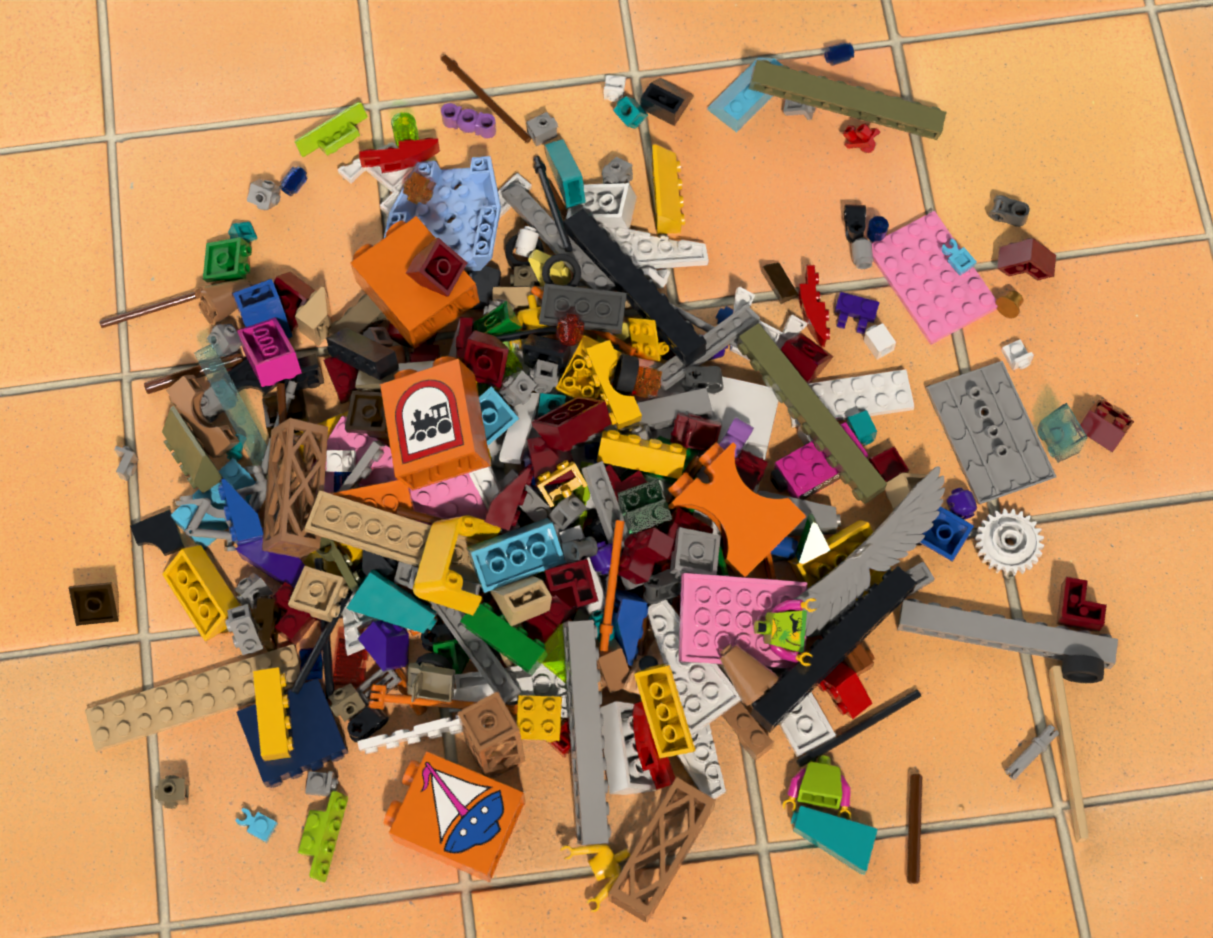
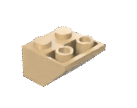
(315, 317)
(523, 599)

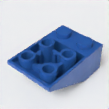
(261, 304)
(244, 519)
(627, 620)

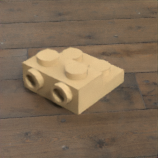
(319, 593)

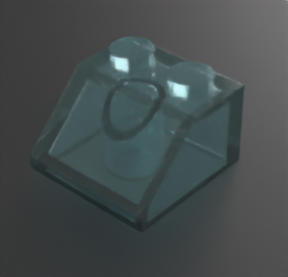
(1062, 433)

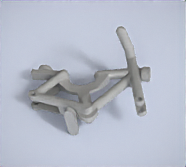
(206, 507)

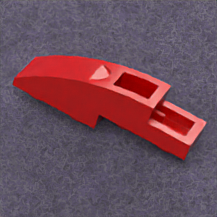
(400, 158)
(811, 307)
(659, 768)

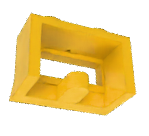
(566, 488)

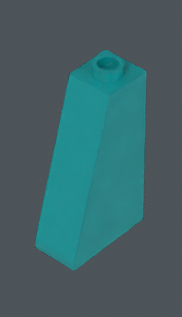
(565, 173)
(390, 603)
(837, 836)

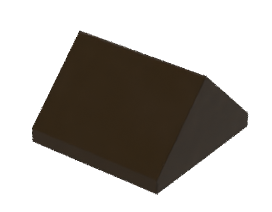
(95, 603)

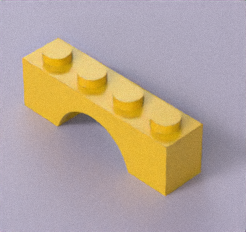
(622, 408)

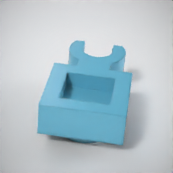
(959, 259)
(259, 826)

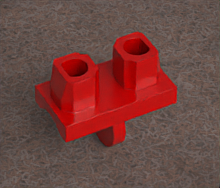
(861, 137)

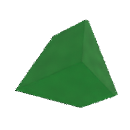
(454, 653)

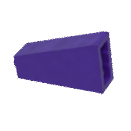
(277, 566)

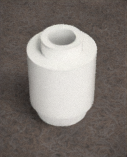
(526, 241)

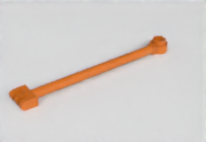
(383, 697)

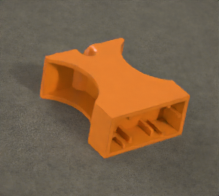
(746, 521)

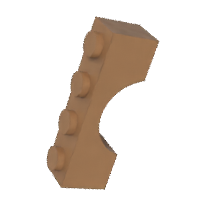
(187, 396)
(748, 731)

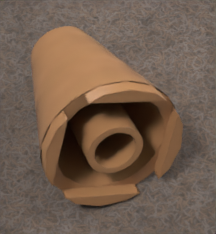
(218, 301)
(746, 673)

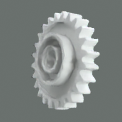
(1005, 556)

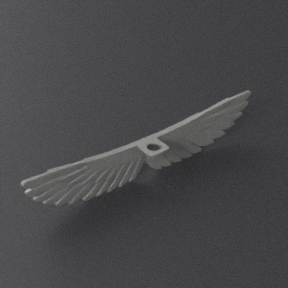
(879, 552)

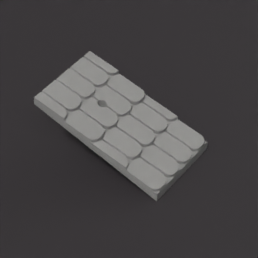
(993, 449)

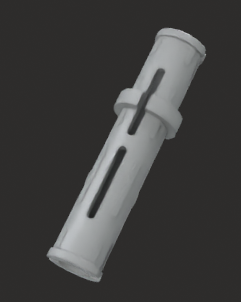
(1038, 745)

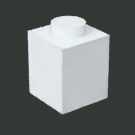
(879, 341)

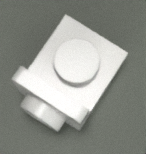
(614, 88)
(659, 277)
(1017, 355)

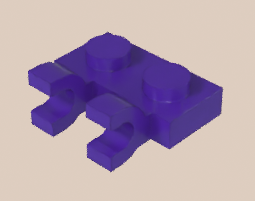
(857, 308)

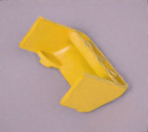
(434, 579)

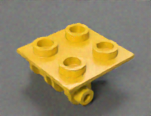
(645, 339)
(539, 717)

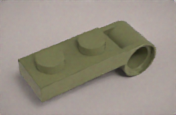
(343, 562)

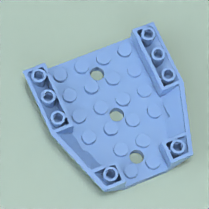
(473, 205)

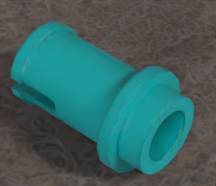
(236, 451)

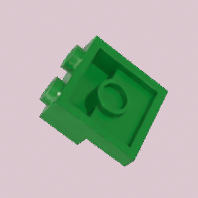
(226, 260)

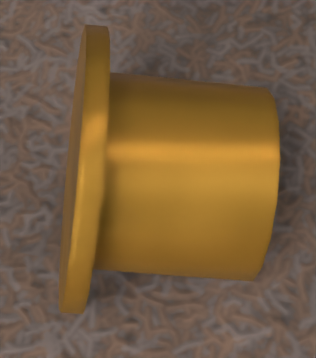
(1009, 304)

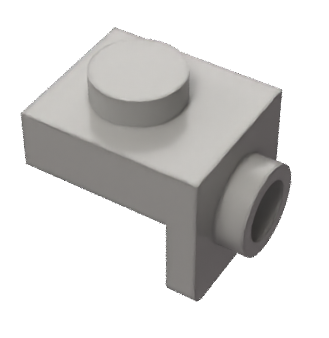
(128, 463)

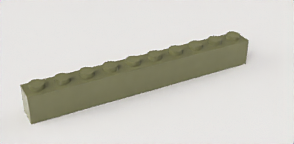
(847, 99)
(811, 414)

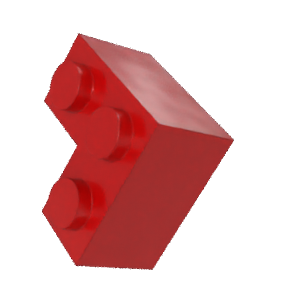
(847, 690)

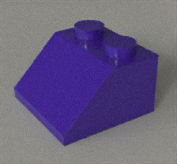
(386, 644)

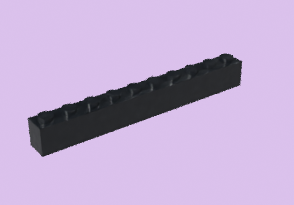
(640, 291)
(833, 649)

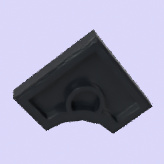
(245, 378)
(158, 532)

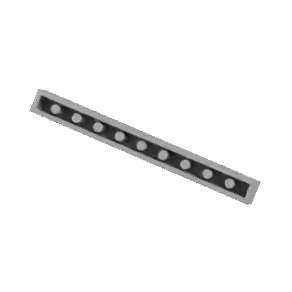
(656, 413)
(1004, 633)
(585, 732)

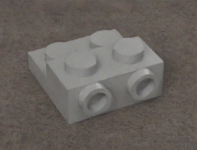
(695, 553)

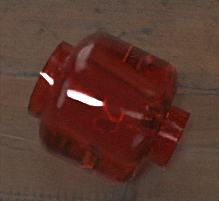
(570, 329)

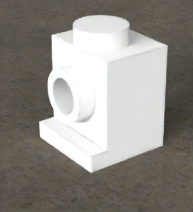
(341, 460)

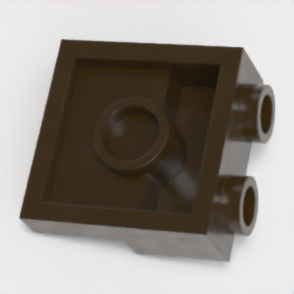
(296, 410)
(367, 415)
(267, 617)

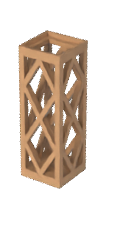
(298, 541)
(484, 740)
(633, 902)

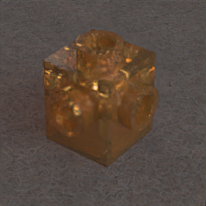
(419, 189)
(647, 381)

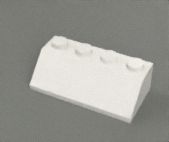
(620, 751)

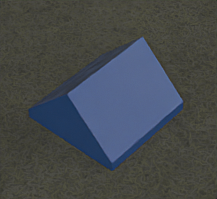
(947, 534)

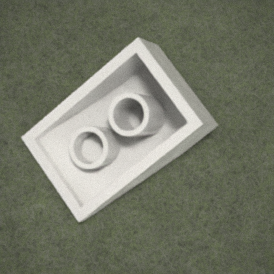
(608, 204)

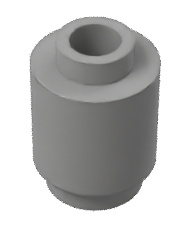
(862, 253)

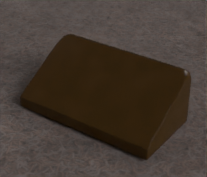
(779, 282)

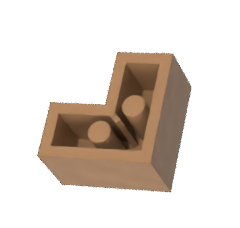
(612, 666)

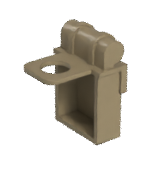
(430, 682)

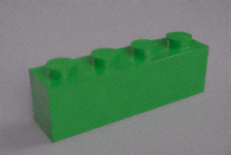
(505, 638)

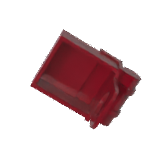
(465, 331)
(695, 432)
(889, 464)
(750, 468)

